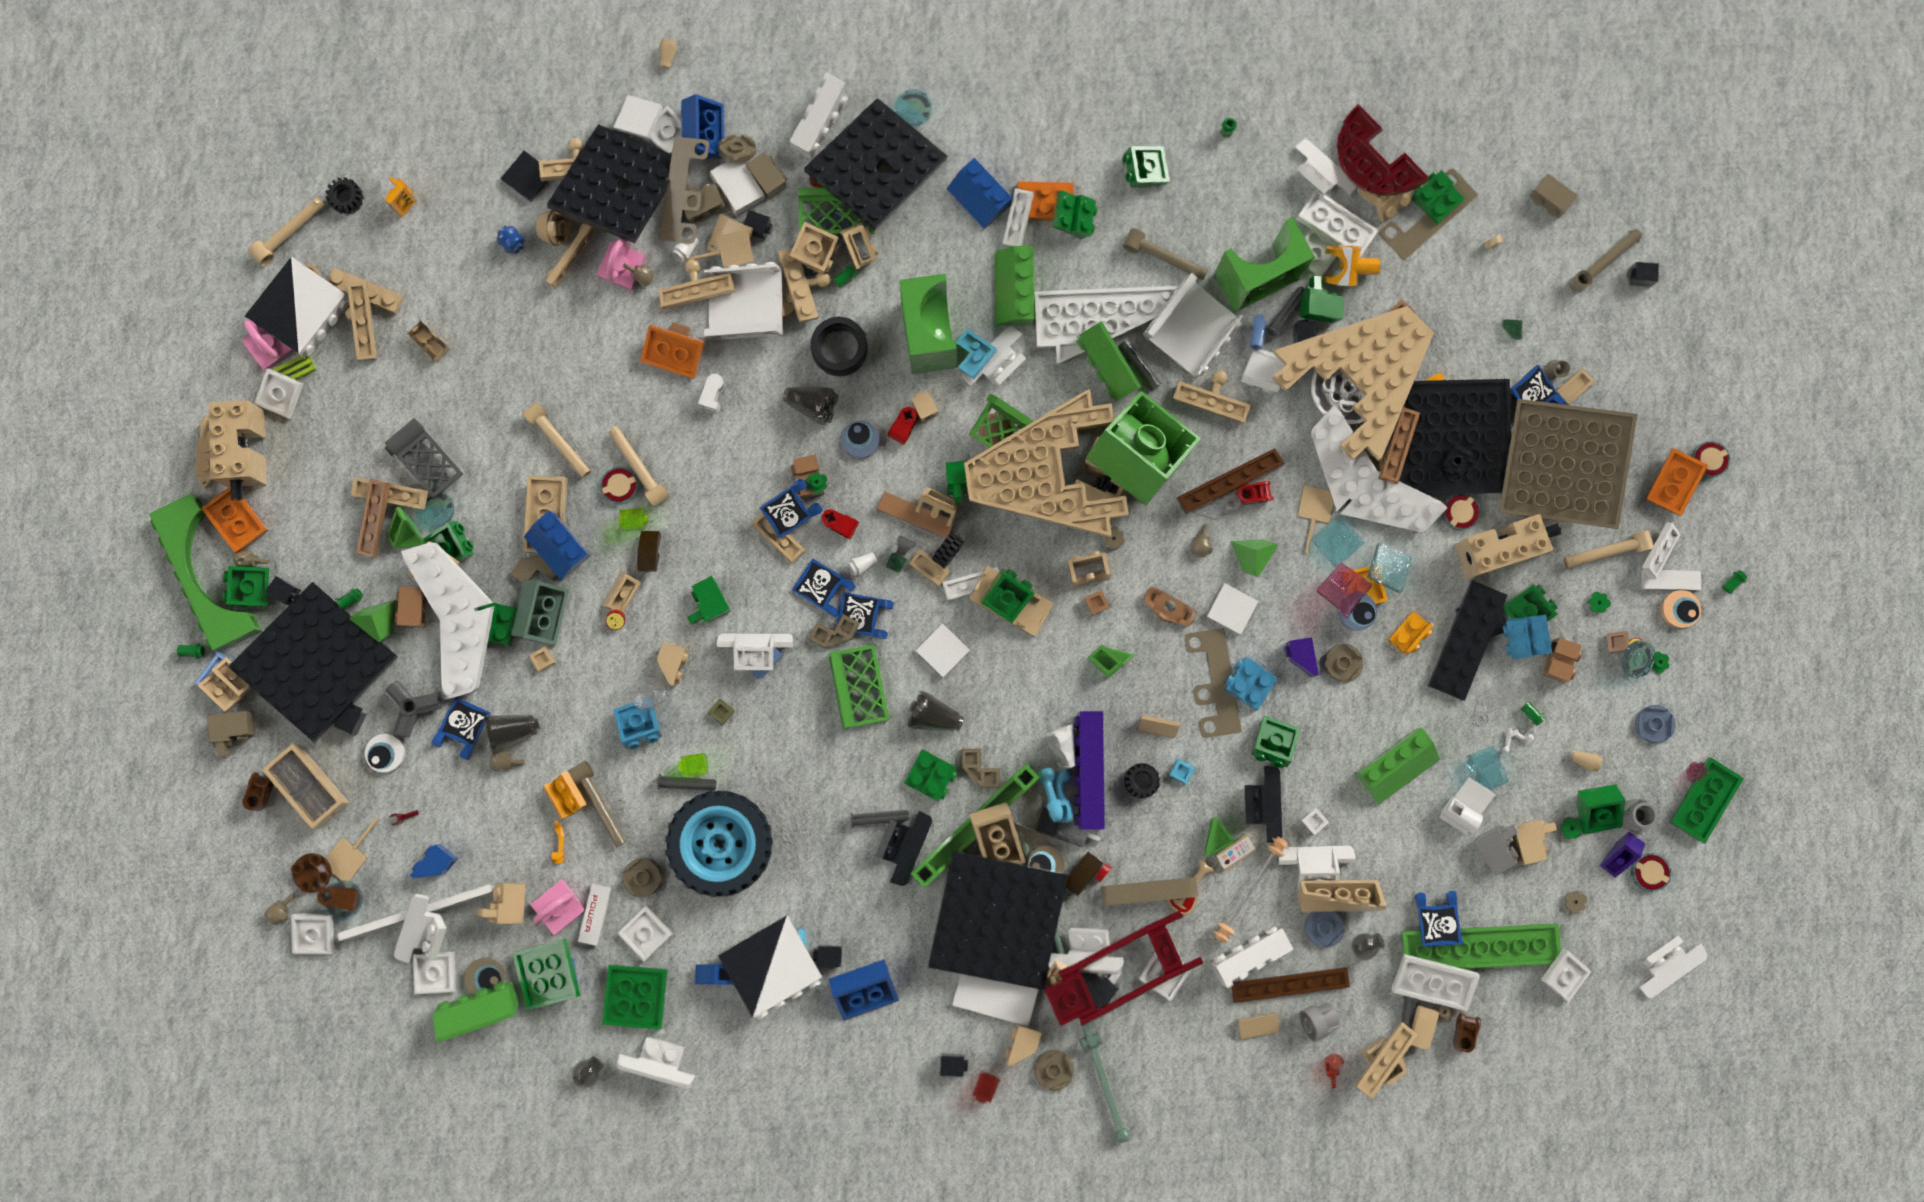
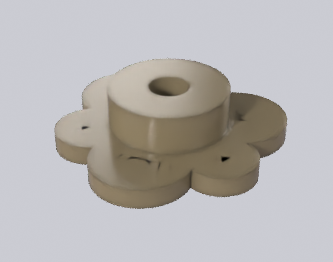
(1119, 540)
(1580, 902)
(1449, 1012)

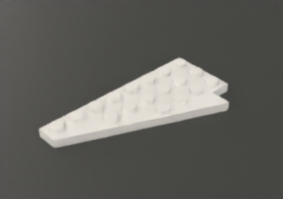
(1068, 313)

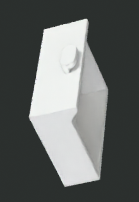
(737, 186)

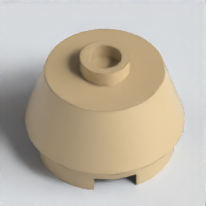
(553, 227)

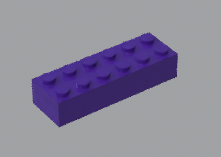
(1090, 774)

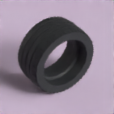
(834, 324)

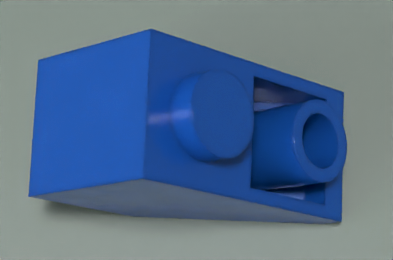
(436, 862)
(712, 974)

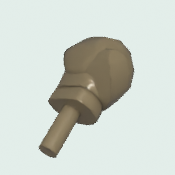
(641, 274)
(1202, 545)
(247, 559)
(503, 761)
(277, 912)

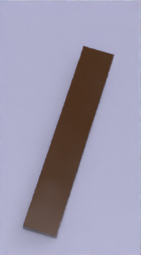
(1230, 481)
(1290, 984)

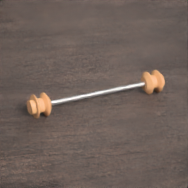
(1276, 849)

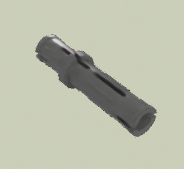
(1135, 358)

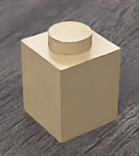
(924, 406)

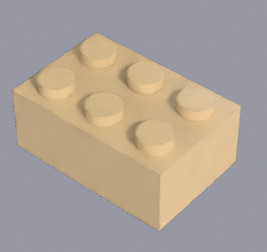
(997, 834)

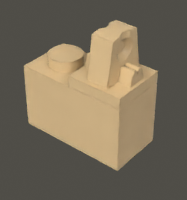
(1529, 841)
(507, 904)

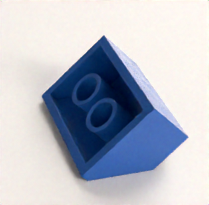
(703, 120)
(979, 193)
(556, 545)
(863, 989)

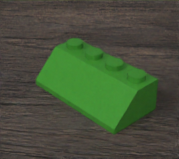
(1014, 286)
(1108, 361)
(1398, 765)
(475, 1011)

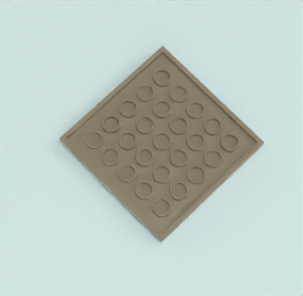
(1568, 463)

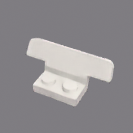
(1321, 170)
(1003, 361)
(754, 650)
(1318, 862)
(420, 931)
(1085, 943)
(1669, 965)
(658, 1062)

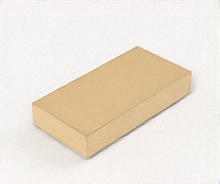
(1575, 386)
(928, 568)

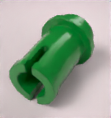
(1228, 127)
(845, 276)
(1735, 581)
(350, 598)
(191, 651)
(1533, 714)

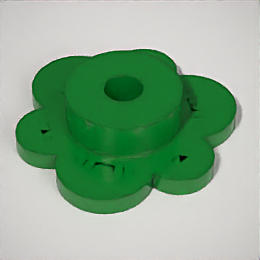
(817, 488)
(1603, 602)
(1660, 667)
(1576, 828)

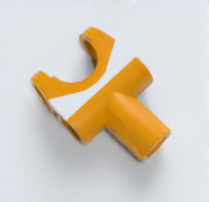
(1350, 265)

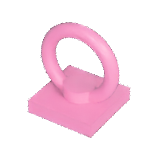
(612, 264)
(263, 346)
(557, 907)

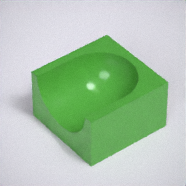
(927, 323)
(1143, 448)

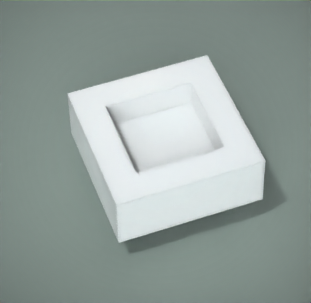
(1314, 821)

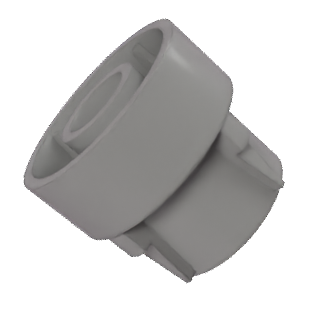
(1647, 811)
(1318, 1021)

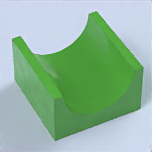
(1249, 282)

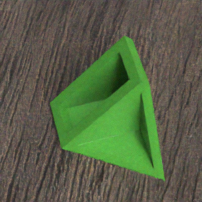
(403, 531)
(1253, 554)
(376, 620)
(1109, 660)
(1217, 838)

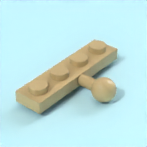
(557, 169)
(799, 286)
(696, 289)
(378, 295)
(1212, 401)

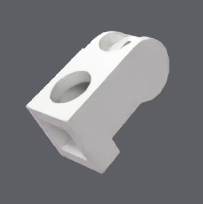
(710, 393)

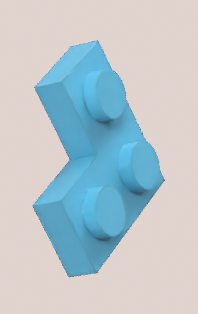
(978, 352)

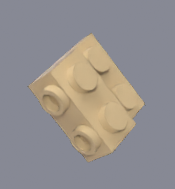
(815, 248)

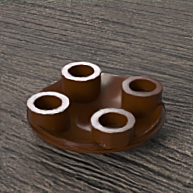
(311, 872)

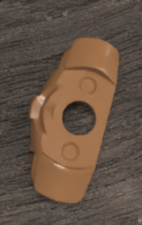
(1182, 614)

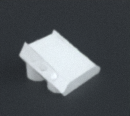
(1261, 369)
(1062, 743)

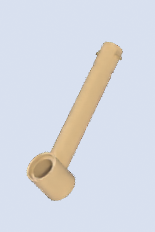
(263, 251)
(537, 415)
(655, 493)
(1641, 542)

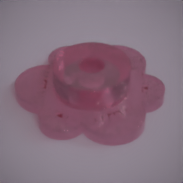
(1696, 771)

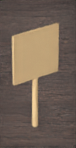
(734, 249)
(1315, 505)
(346, 859)

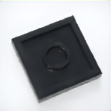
(524, 176)

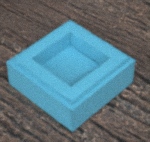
(1181, 771)

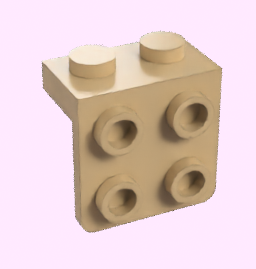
(1387, 205)

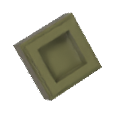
(721, 712)

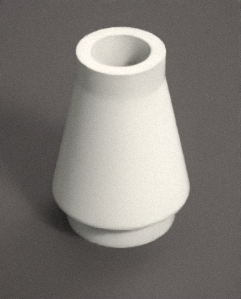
(683, 250)
(861, 564)

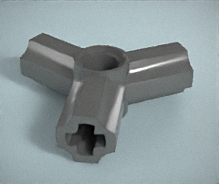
(422, 704)

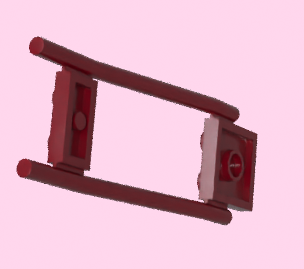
(1071, 997)

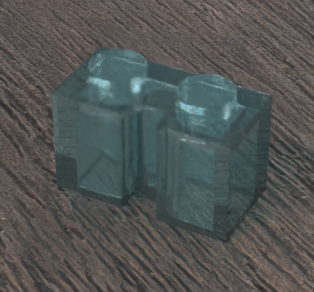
(1487, 767)

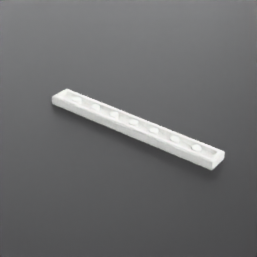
(399, 918)

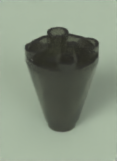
(812, 402)
(932, 714)

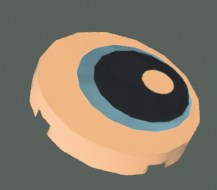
(1681, 609)

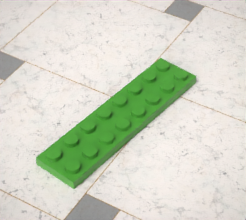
(1491, 946)

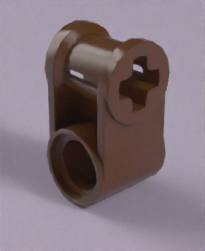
(257, 790)
(341, 897)
(1466, 1031)

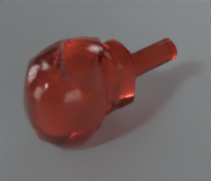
(1332, 1067)

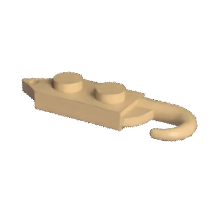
(202, 468)

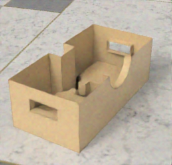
(433, 345)

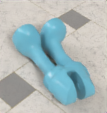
(1059, 808)

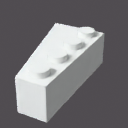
(820, 116)
(1251, 956)

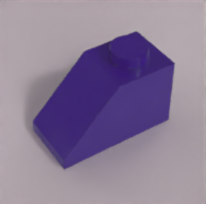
(1302, 655)
(1623, 854)

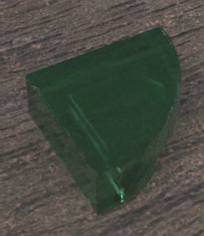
(1513, 328)

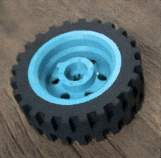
(689, 859)

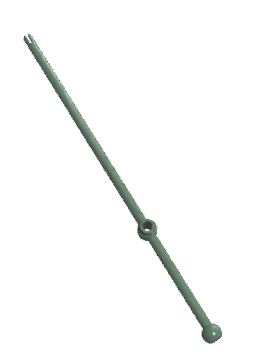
(1090, 1042)

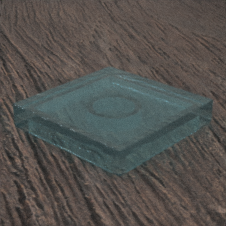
(1337, 541)
(1389, 567)

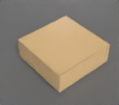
(542, 659)

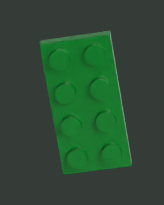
(1706, 801)

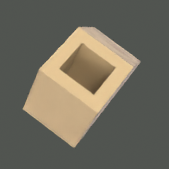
(671, 660)
(1024, 1044)

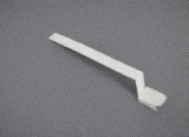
(1092, 836)

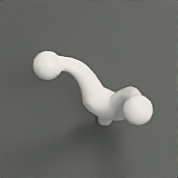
(1510, 734)

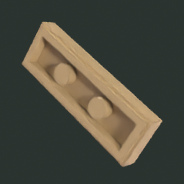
(786, 545)

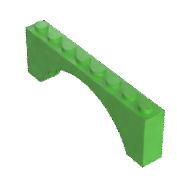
(176, 527)
(965, 834)

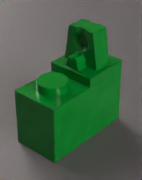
(1320, 305)
(956, 480)
(711, 600)

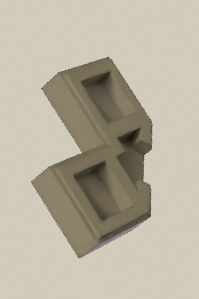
(528, 566)
(843, 632)
(981, 776)

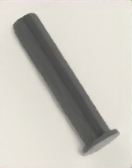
(1285, 313)
(686, 783)
(879, 817)
(1408, 1014)

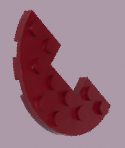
(1366, 166)

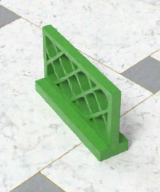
(822, 196)
(1007, 411)
(841, 687)

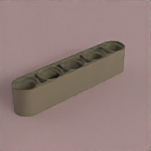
(1149, 891)

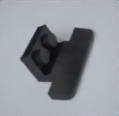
(1264, 803)
(903, 845)

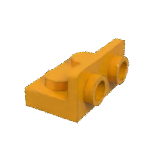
(400, 197)
(1410, 633)
(564, 795)

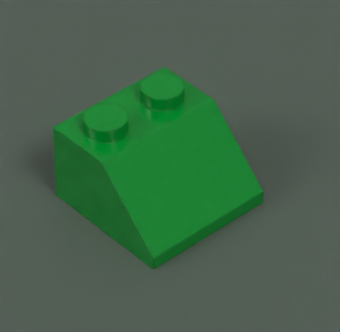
(1600, 808)

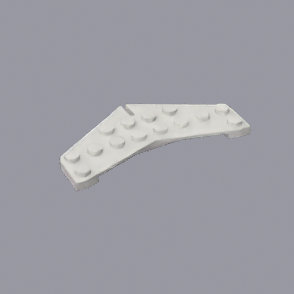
(1358, 480)
(462, 627)

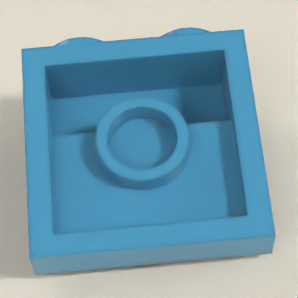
(1527, 636)
(1250, 683)
(637, 726)

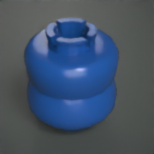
(510, 239)

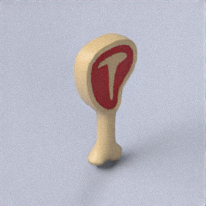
(1186, 905)

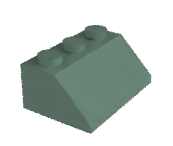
(540, 612)

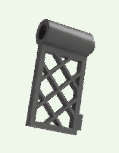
(406, 440)

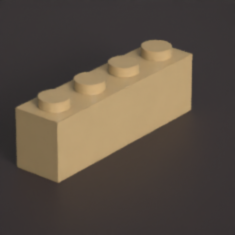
(1340, 896)

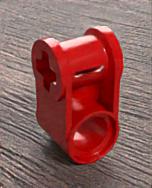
(902, 428)
(1257, 492)
(843, 524)

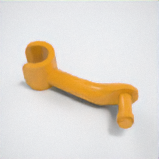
(558, 857)

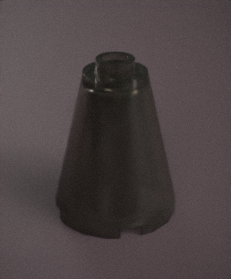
(509, 730)

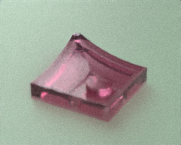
(1344, 589)

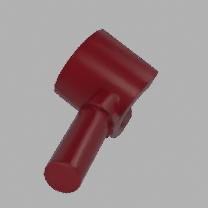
(401, 817)

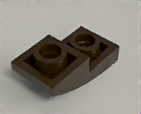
(648, 552)
(1083, 873)

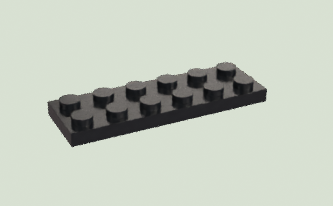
(1467, 640)

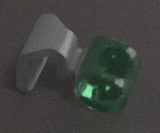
(897, 559)

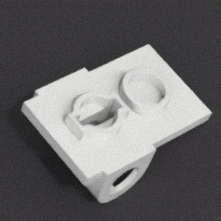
(1472, 801)

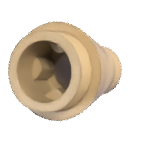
(667, 50)
(1587, 760)

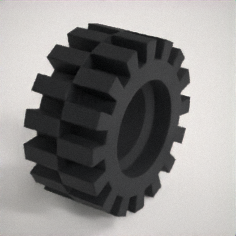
(336, 188)
(948, 550)
(1130, 780)

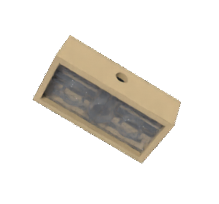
(305, 786)

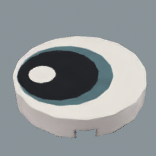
(385, 753)

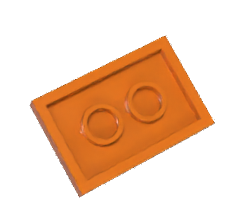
(1044, 197)
(672, 351)
(1676, 482)
(234, 520)

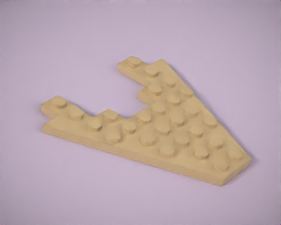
(1377, 357)
(1027, 472)

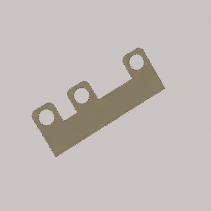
(676, 191)
(1425, 228)
(1228, 717)

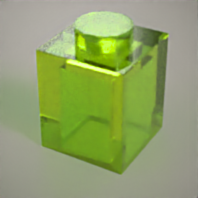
(633, 519)
(693, 764)

